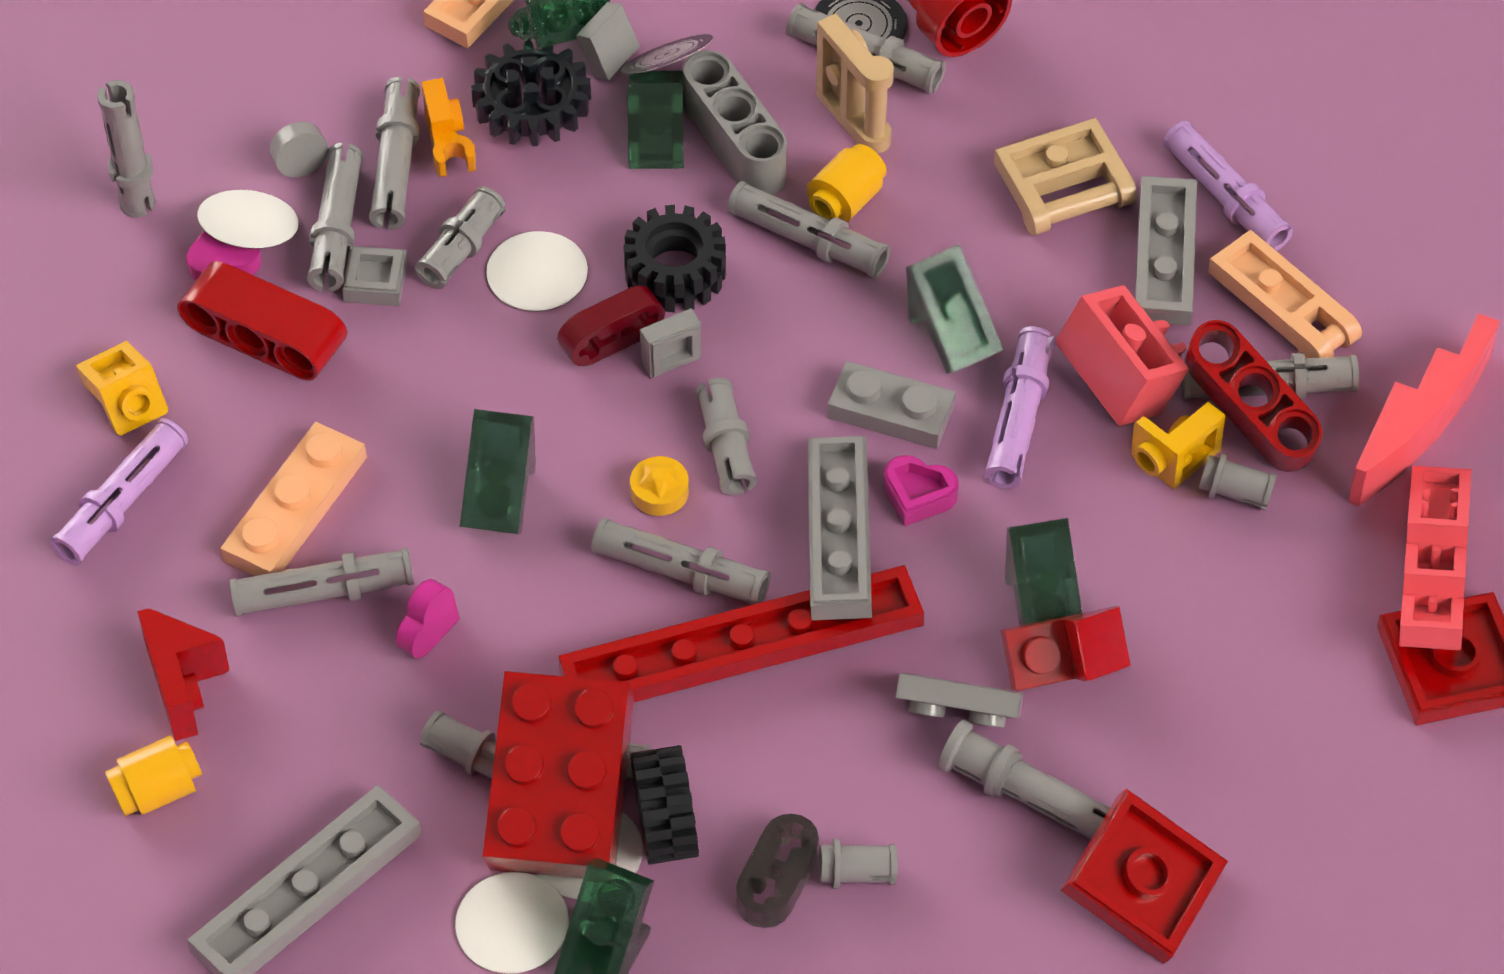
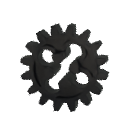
(499, 94)

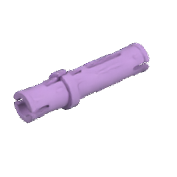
(1190, 148)
(1024, 388)
(77, 535)

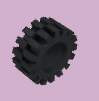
(676, 233)
(664, 804)

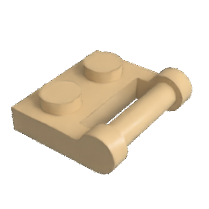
(853, 83)
(1061, 161)

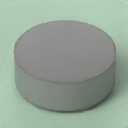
(298, 149)

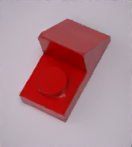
(1066, 649)
(180, 659)

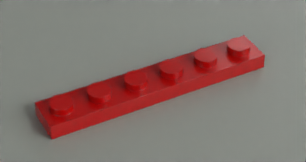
(743, 640)

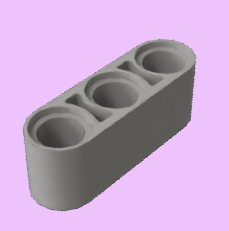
(734, 121)

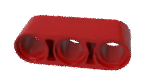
(262, 320)
(1249, 368)

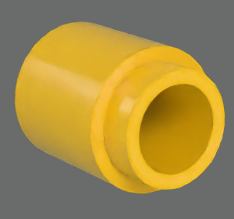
(846, 183)
(154, 776)

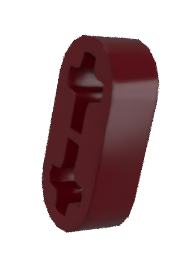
(609, 325)

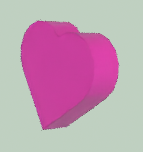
(209, 249)
(919, 489)
(428, 618)

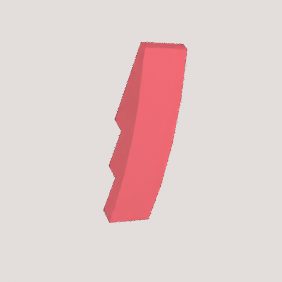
(1418, 417)
(1435, 558)

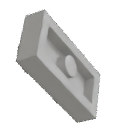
(891, 404)
(932, 695)

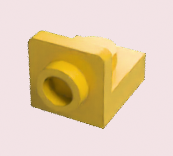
(124, 387)
(1181, 450)

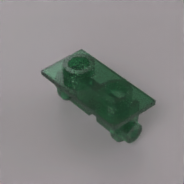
(553, 20)

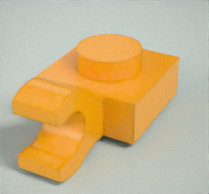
(443, 121)

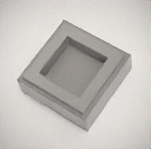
(608, 40)
(375, 276)
(670, 343)

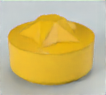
(659, 486)

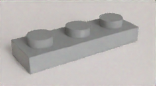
(1166, 248)

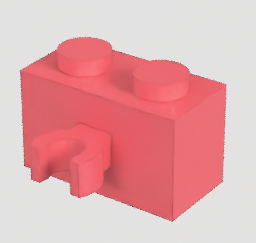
(1122, 354)

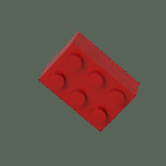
(558, 774)

